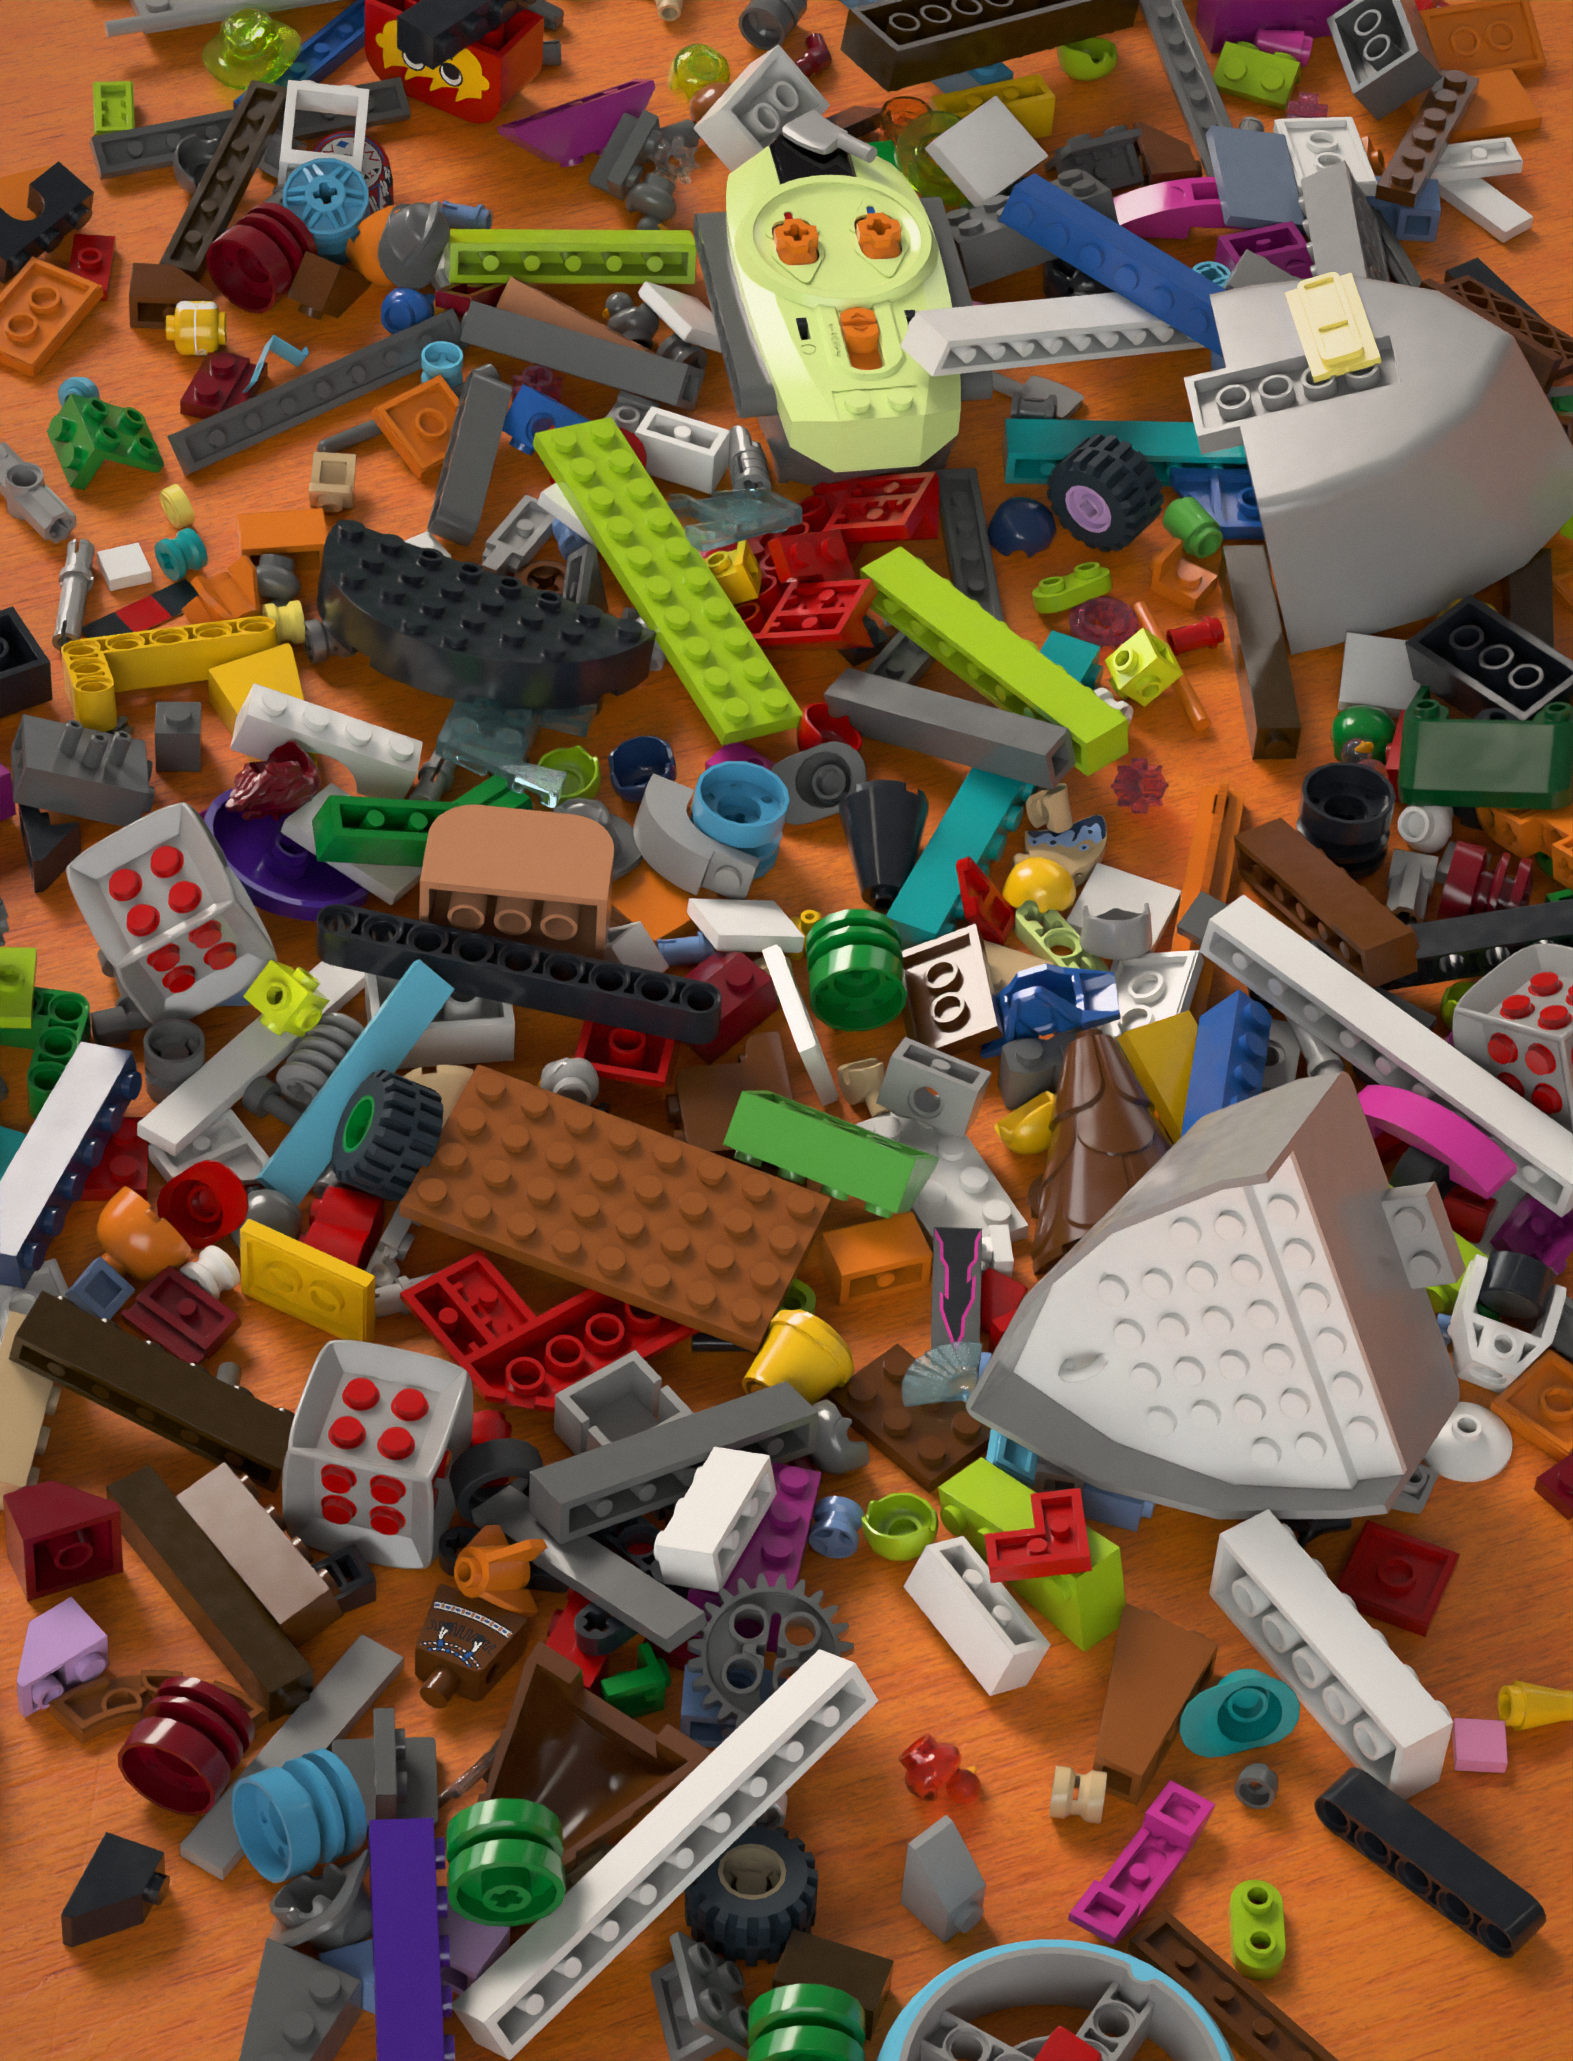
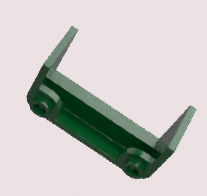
(1485, 760)

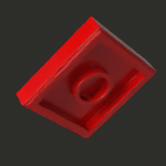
(1397, 1577)

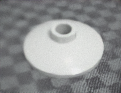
(1473, 1454)

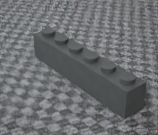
(660, 1463)

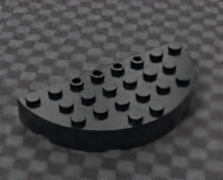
(470, 630)

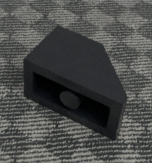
(114, 1890)

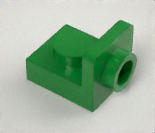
(639, 1690)

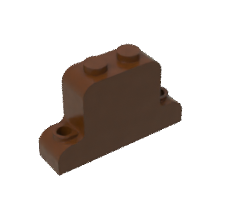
(709, 1095)

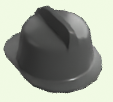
(413, 244)
(819, 779)

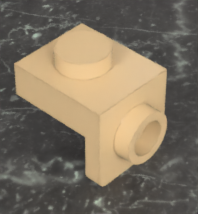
(332, 481)

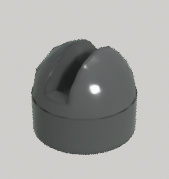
(1265, 1790)

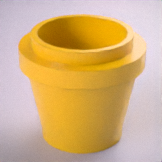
(804, 1354)

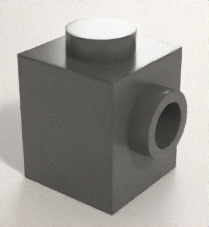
(178, 736)

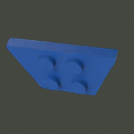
(1225, 496)

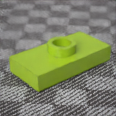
(113, 107)
(17, 986)

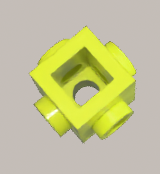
(1142, 668)
(287, 999)

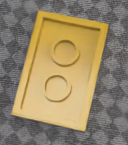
(1163, 1063)
(307, 1283)

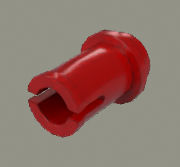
(1196, 636)

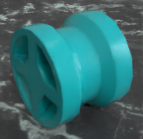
(181, 554)

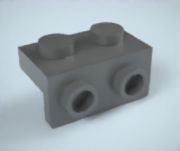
(625, 154)

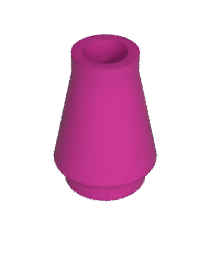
(1285, 41)

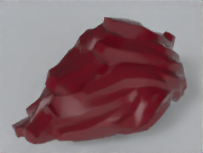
(275, 785)

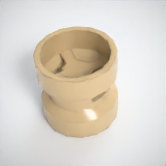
(1090, 1794)

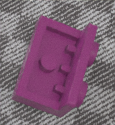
(1537, 1233)

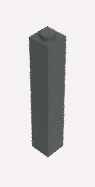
(582, 355)
(952, 728)

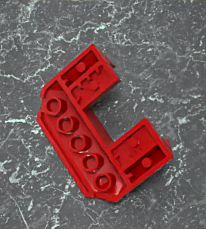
(831, 612)
(524, 1356)

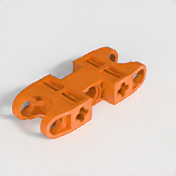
(1533, 831)

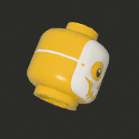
(197, 327)

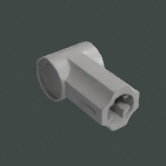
(1410, 884)

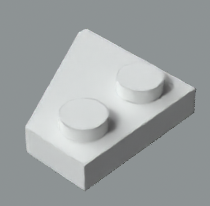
(222, 1141)

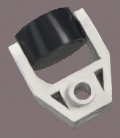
(1514, 1288)

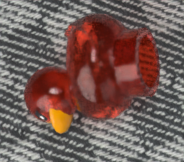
(935, 1764)

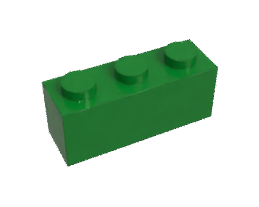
(375, 830)

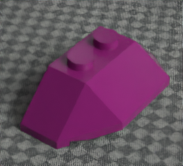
(580, 125)

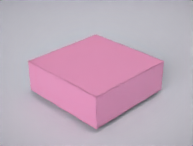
(1479, 1745)

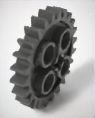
(725, 1650)

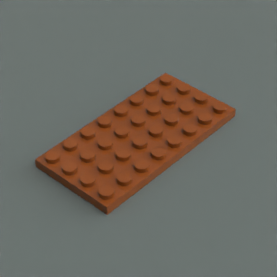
(617, 1208)

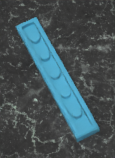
(380, 1046)

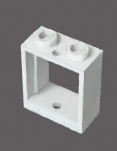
(327, 99)

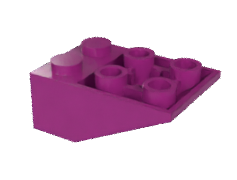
(1278, 243)

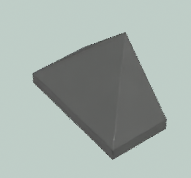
(584, 579)

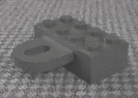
(995, 250)

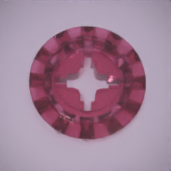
(1110, 613)

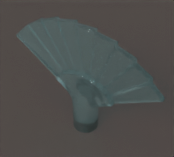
(942, 1374)

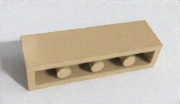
(23, 1403)

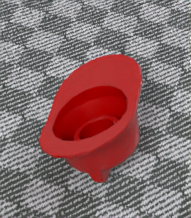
(204, 1203)

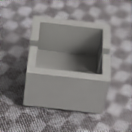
(614, 1405)

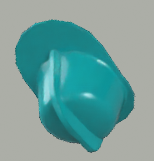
(1239, 1714)

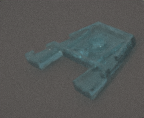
(734, 516)
(500, 740)

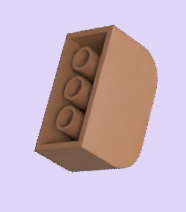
(520, 877)

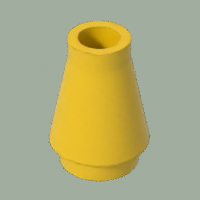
(1533, 1705)

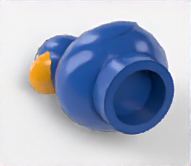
(406, 308)

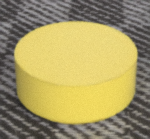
(176, 506)

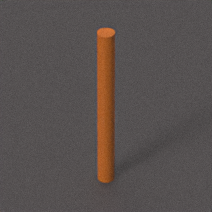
(1182, 685)

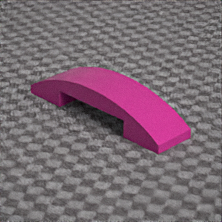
(1435, 1130)
(1145, 1865)

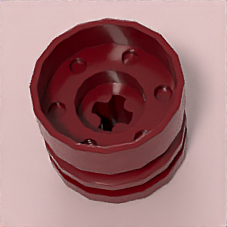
(259, 257)
(1478, 890)
(186, 1745)

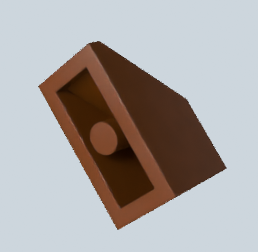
(1164, 157)
(325, 287)
(157, 291)

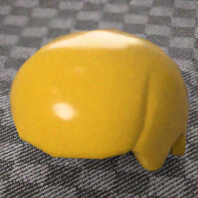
(1041, 882)
(1027, 1128)

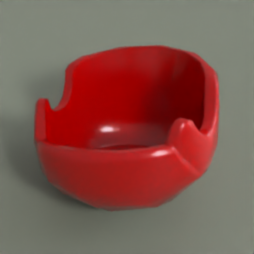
(819, 728)

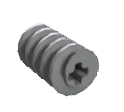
(317, 1058)

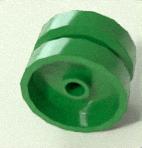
(505, 1862)
(806, 2025)

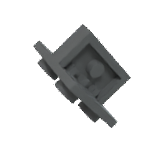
(1106, 158)
(392, 1771)
(700, 2002)

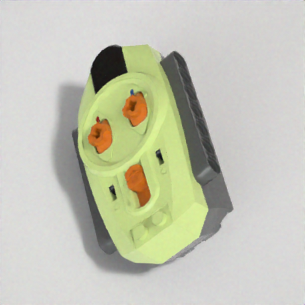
(811, 309)

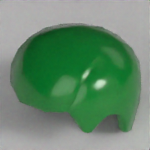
(1364, 723)

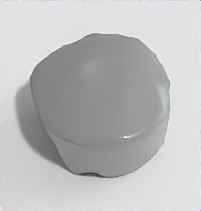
(1117, 933)

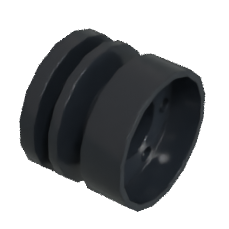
(1348, 815)

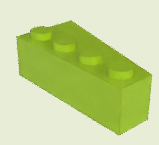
(1078, 1604)

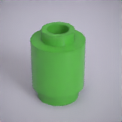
(1194, 525)

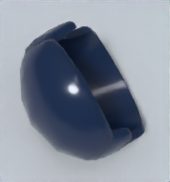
(1022, 526)
(635, 763)

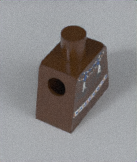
(466, 1647)

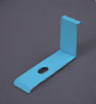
(283, 350)

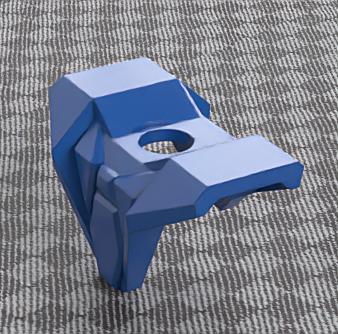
(1052, 1000)

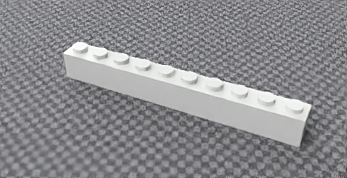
(1036, 334)
(1388, 1043)
(664, 1854)

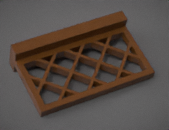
(1542, 344)

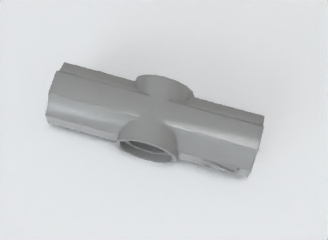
(31, 498)

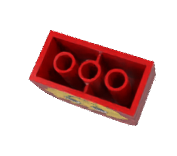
(472, 83)

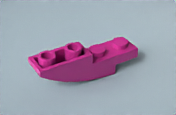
(1171, 208)

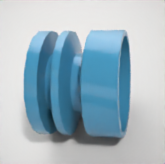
(330, 223)
(742, 809)
(298, 1815)

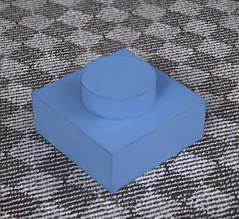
(100, 1290)

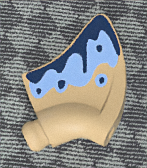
(1075, 849)

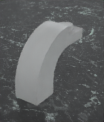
(682, 851)

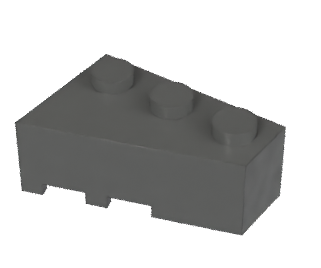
(299, 2008)

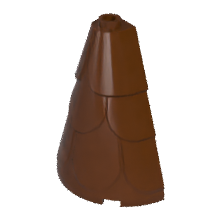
(1097, 1147)
(583, 1756)

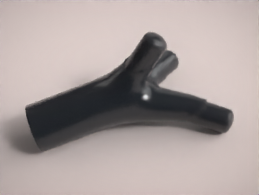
(1312, 1528)

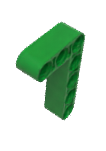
(58, 1027)

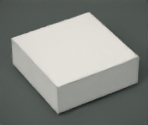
(124, 566)

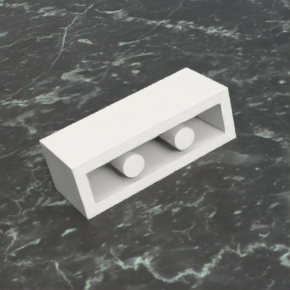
(715, 1519)
(976, 1616)

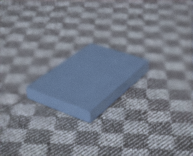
(1254, 178)

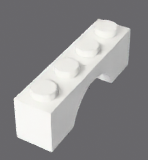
(377, 758)

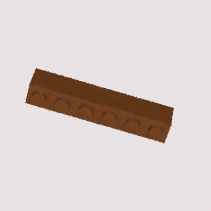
(1326, 903)

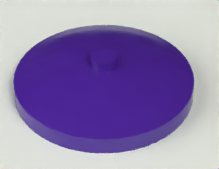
(276, 869)

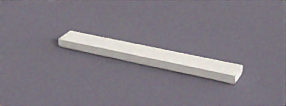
(231, 1071)

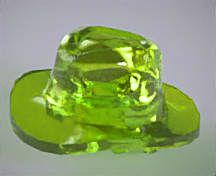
(251, 49)
(916, 163)

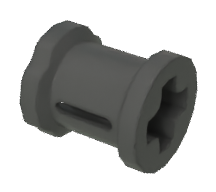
(1034, 407)

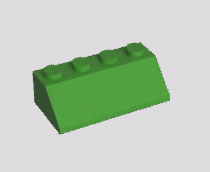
(829, 1152)

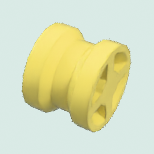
(288, 621)

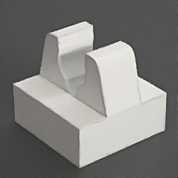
(997, 1250)

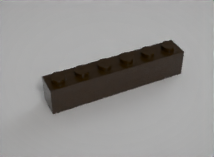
(154, 1389)

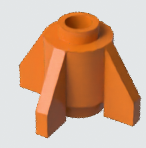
(225, 596)
(497, 1571)

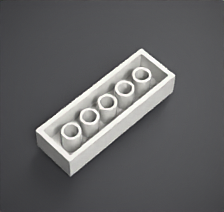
(1330, 1655)

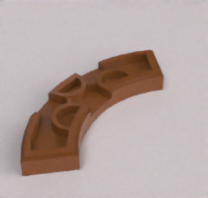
(121, 1702)

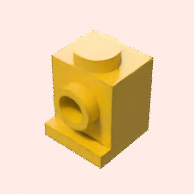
(737, 572)

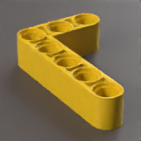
(153, 658)

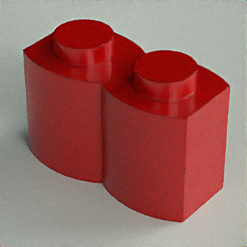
(345, 1225)

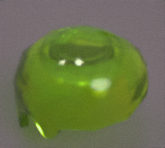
(697, 67)

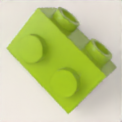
(1257, 74)

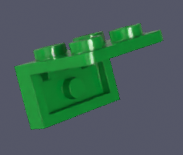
(92, 431)

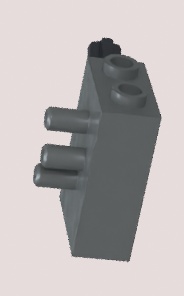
(81, 770)

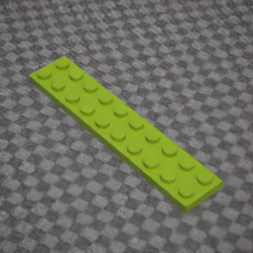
(667, 581)

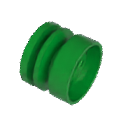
(855, 970)

